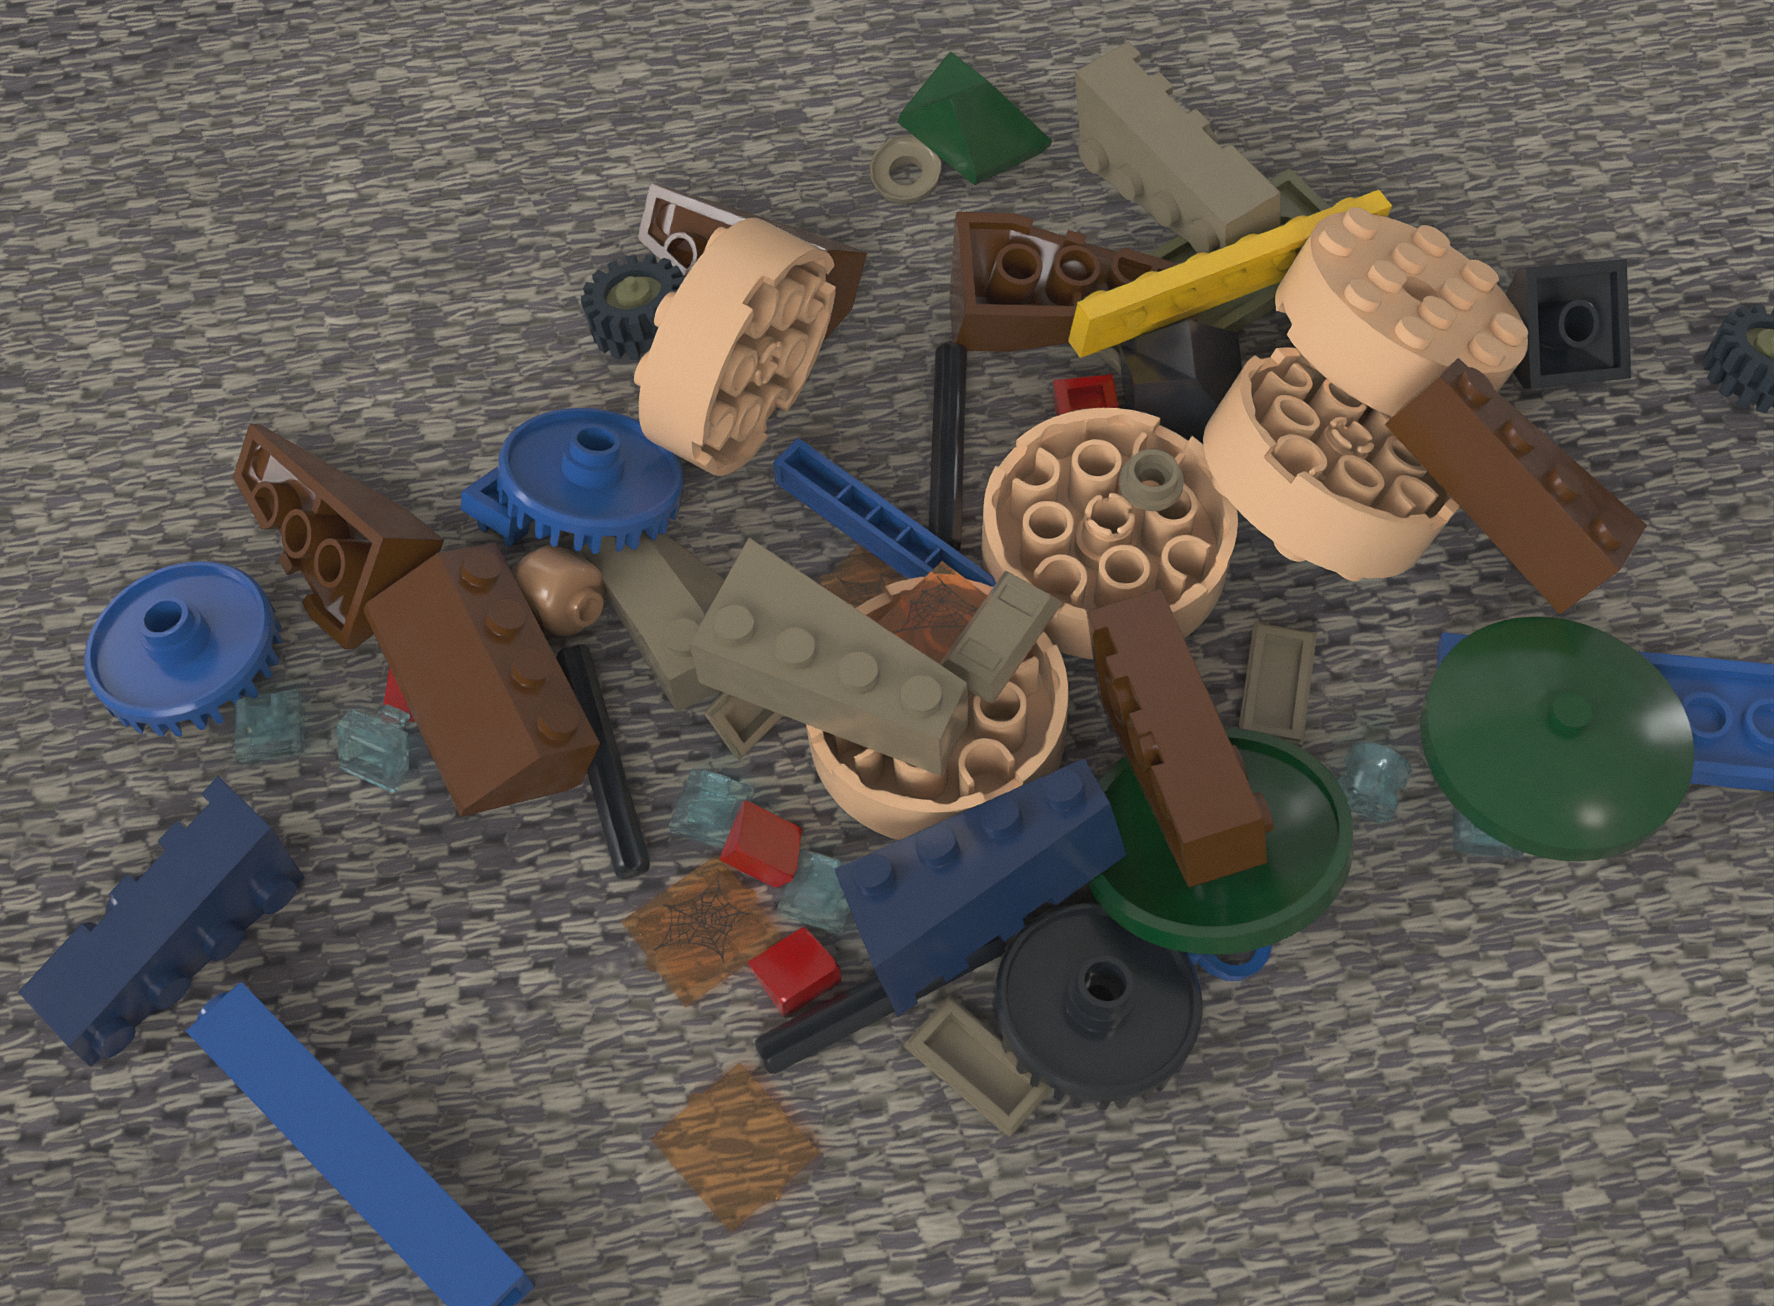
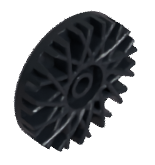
(1086, 1043)

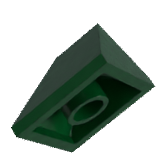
(971, 123)

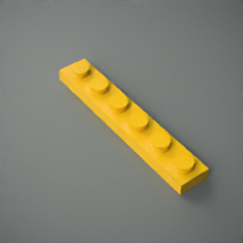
(1200, 282)

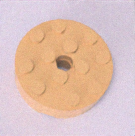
(1394, 307)
(734, 344)
(1321, 471)
(1068, 530)
(997, 751)

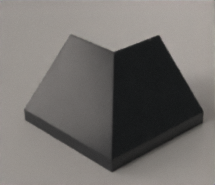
(1573, 323)
(1180, 374)

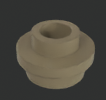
(1153, 466)

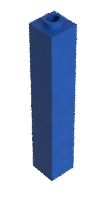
(356, 1154)

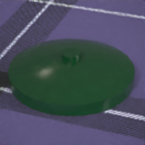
(1556, 738)
(1250, 908)

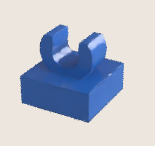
(482, 503)

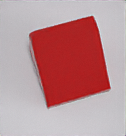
(763, 845)
(795, 971)

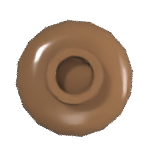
(560, 588)

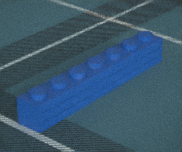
(867, 516)

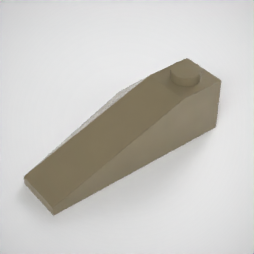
(661, 601)

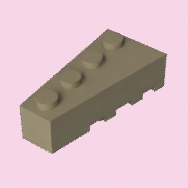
(1168, 157)
(826, 664)

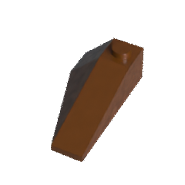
(681, 224)
(1023, 283)
(331, 529)

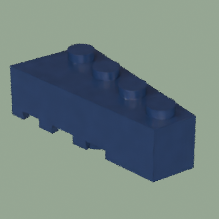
(977, 877)
(164, 926)

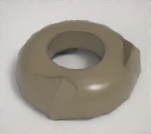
(902, 151)

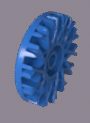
(589, 478)
(181, 646)

